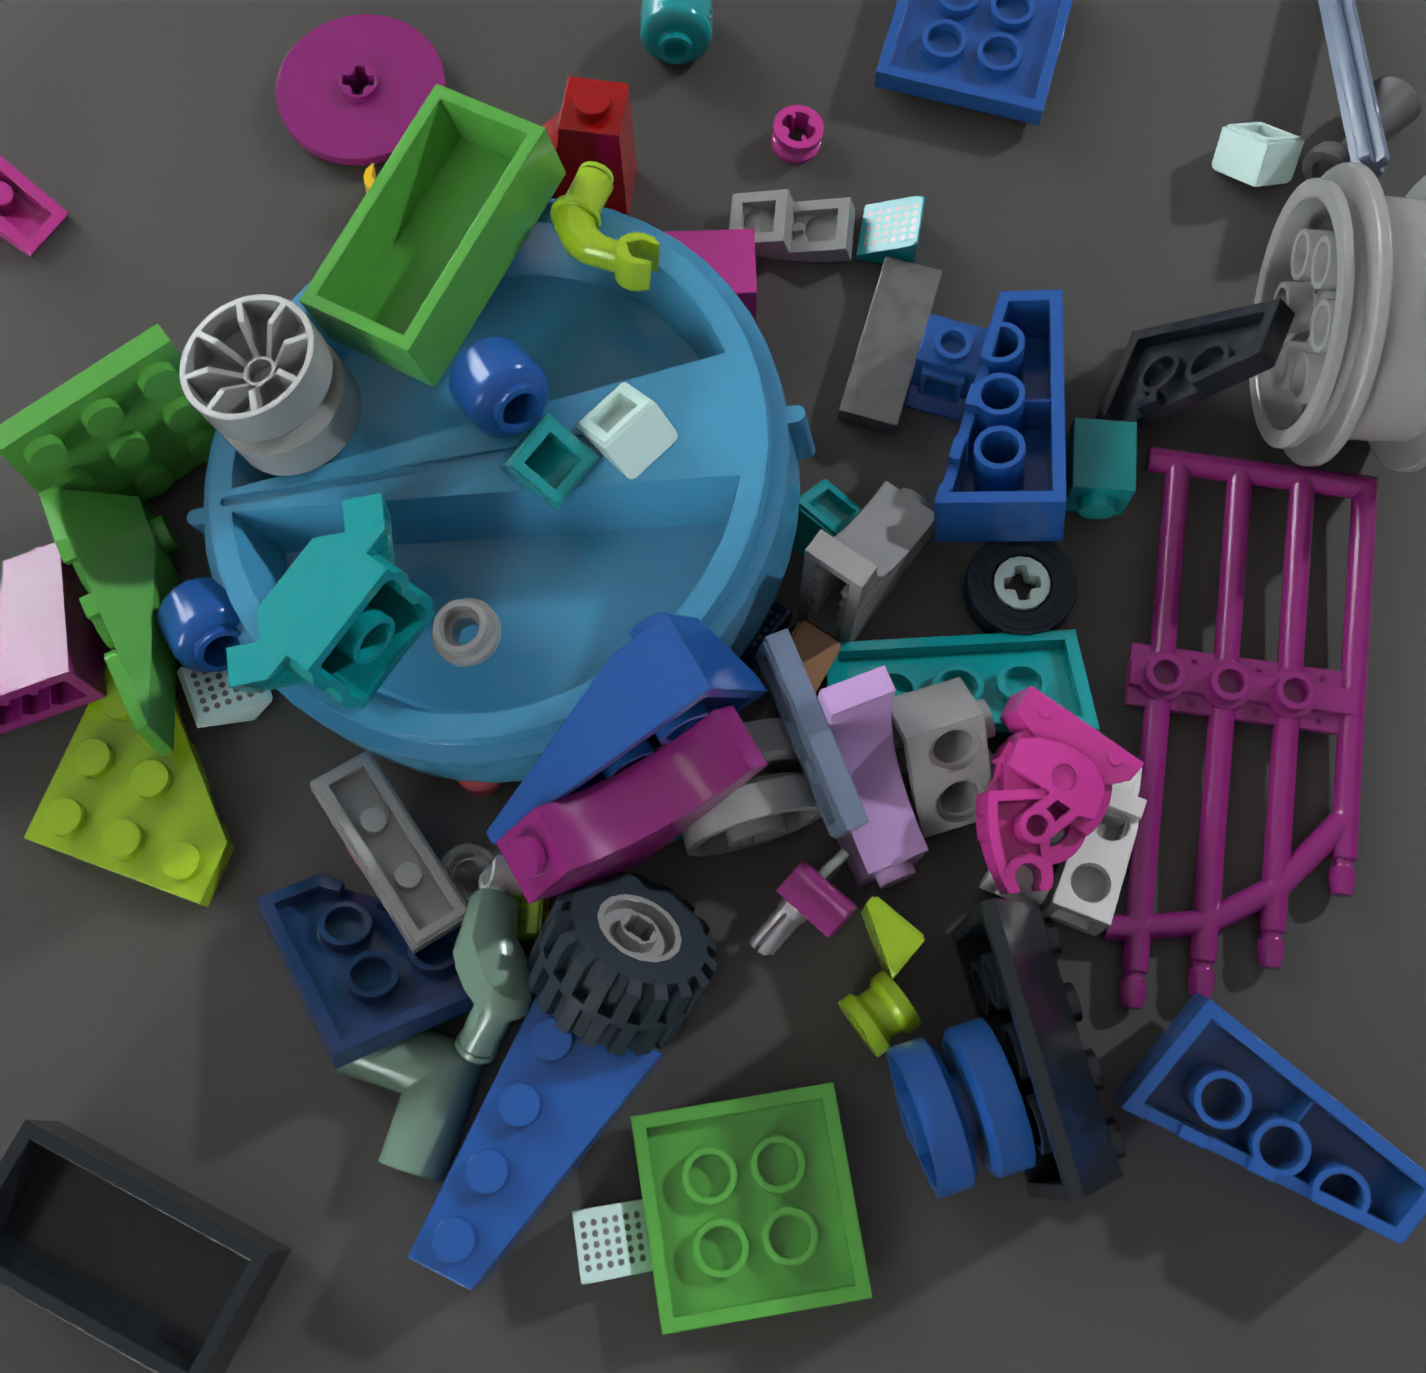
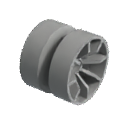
(271, 384)

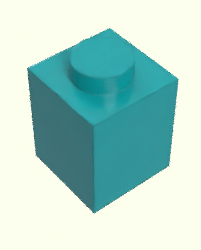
(1100, 467)

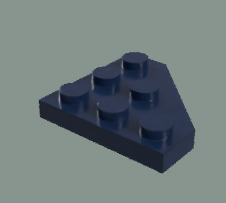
(358, 969)

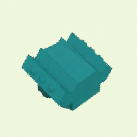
(336, 614)

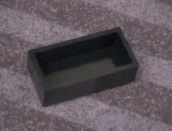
(128, 1253)

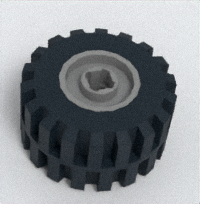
(621, 963)

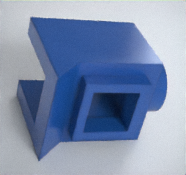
(949, 355)

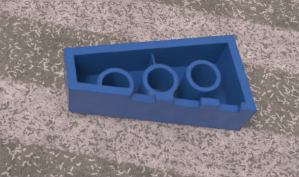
(1010, 449)

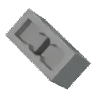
(943, 753)

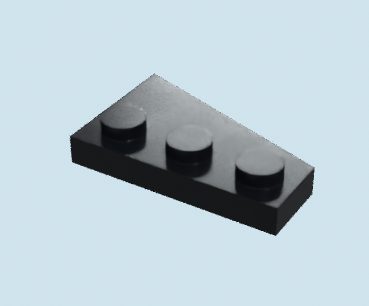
(1193, 360)

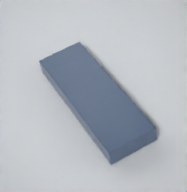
(810, 735)

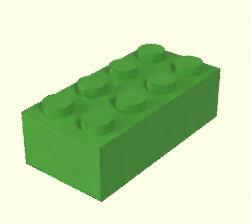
(435, 234)

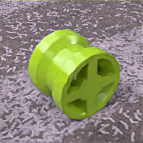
(880, 1013)

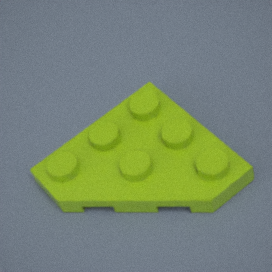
(132, 808)

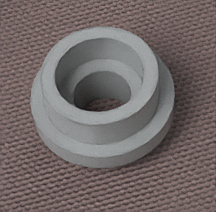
(453, 619)

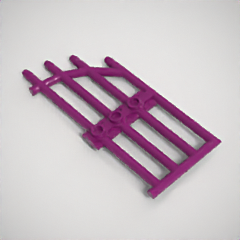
(1246, 692)

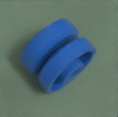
(961, 1107)

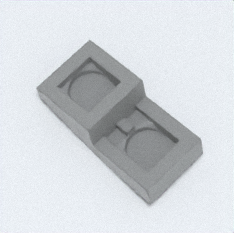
(798, 229)

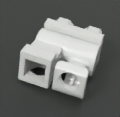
(1091, 879)

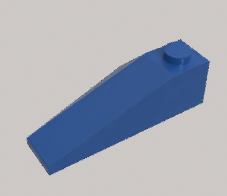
(638, 701)

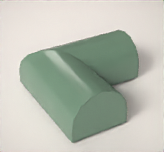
(433, 1103)

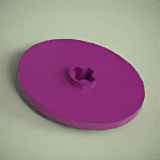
(331, 65)

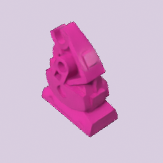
(1044, 781)

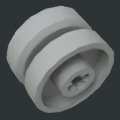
(764, 807)

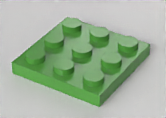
(112, 426)
(749, 1208)

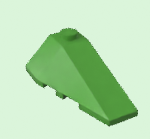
(127, 571)

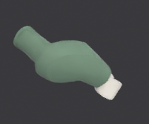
(491, 964)

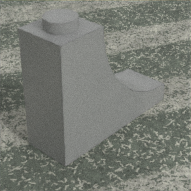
(858, 568)

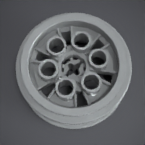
(1358, 332)

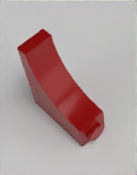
(597, 128)

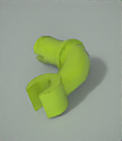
(578, 226)

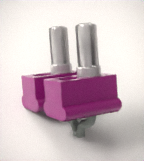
(806, 896)

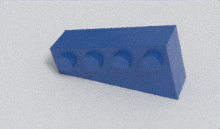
(1252, 1106)
(524, 1144)

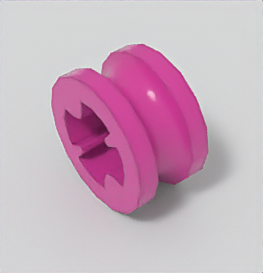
(797, 117)

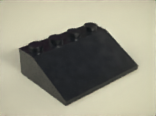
(1034, 1015)

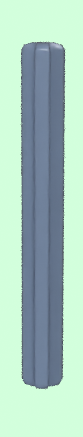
(1354, 84)

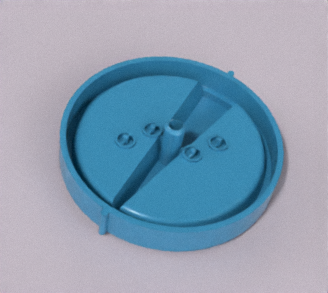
(687, 537)

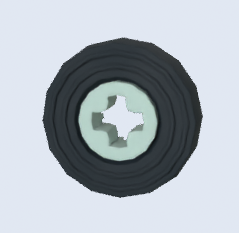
(999, 608)

